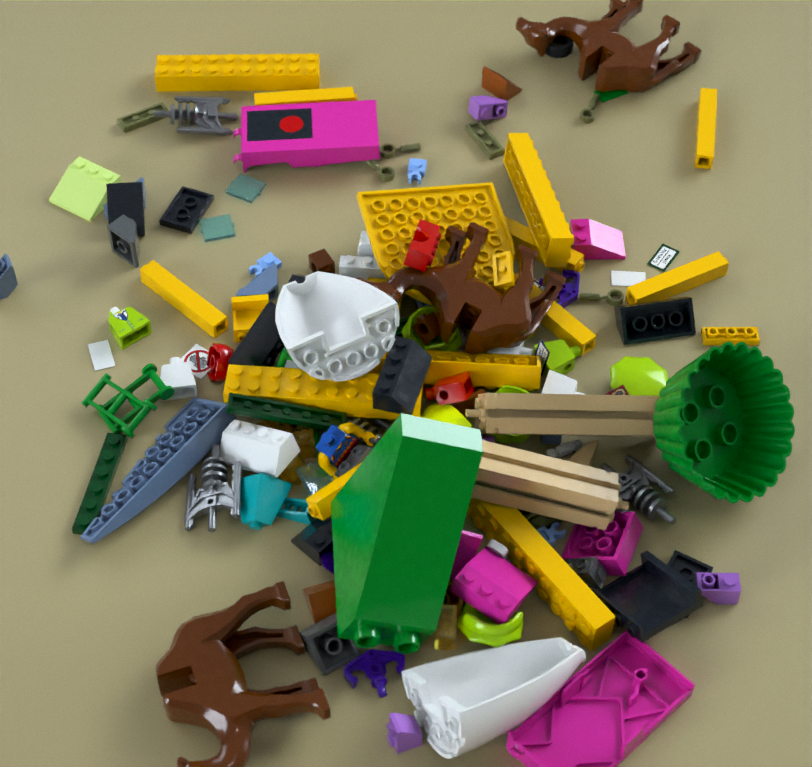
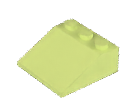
(84, 188)

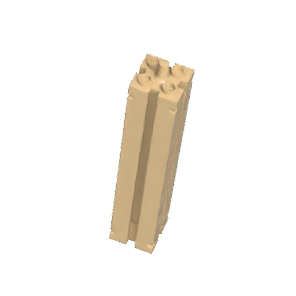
(564, 414)
(547, 486)

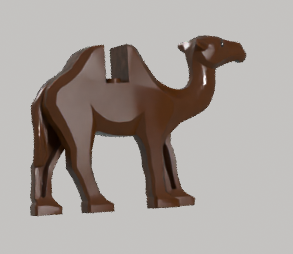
(617, 58)
(463, 300)
(208, 688)

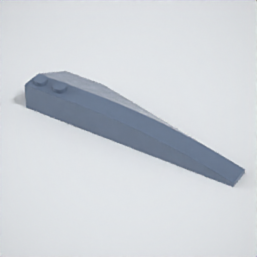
(171, 458)

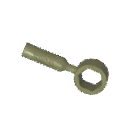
(592, 104)
(404, 148)
(386, 169)
(597, 297)

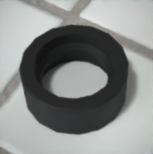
(560, 51)

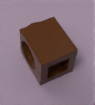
(321, 262)
(427, 327)

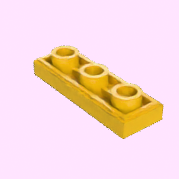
(721, 335)

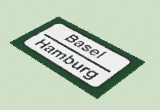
(663, 257)

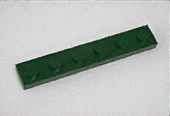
(283, 412)
(100, 481)

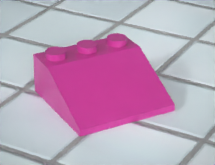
(610, 546)
(493, 586)

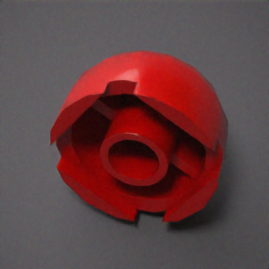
(218, 361)

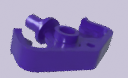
(569, 291)
(374, 665)

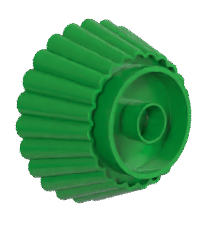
(726, 422)

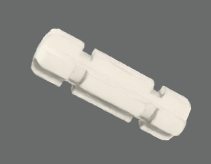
(565, 449)

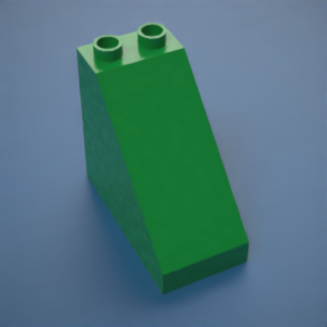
(401, 531)

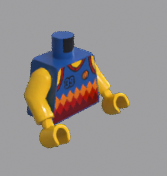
(337, 445)

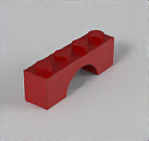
(423, 246)

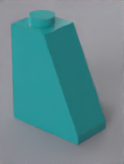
(261, 499)

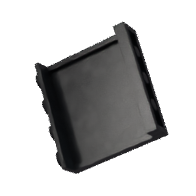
(649, 598)

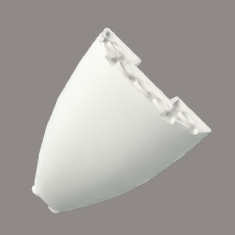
(335, 325)
(487, 691)

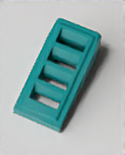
(302, 516)

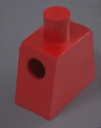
(451, 389)

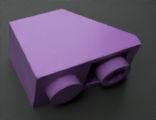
(487, 107)
(719, 587)
(403, 732)

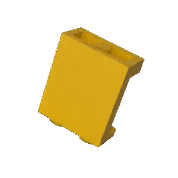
(503, 271)
(245, 312)

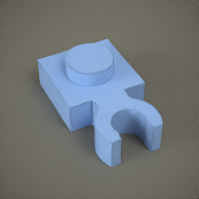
(416, 169)
(263, 263)
(551, 534)

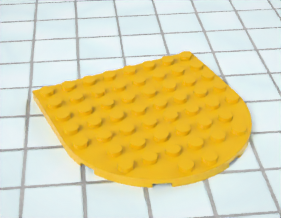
(395, 213)

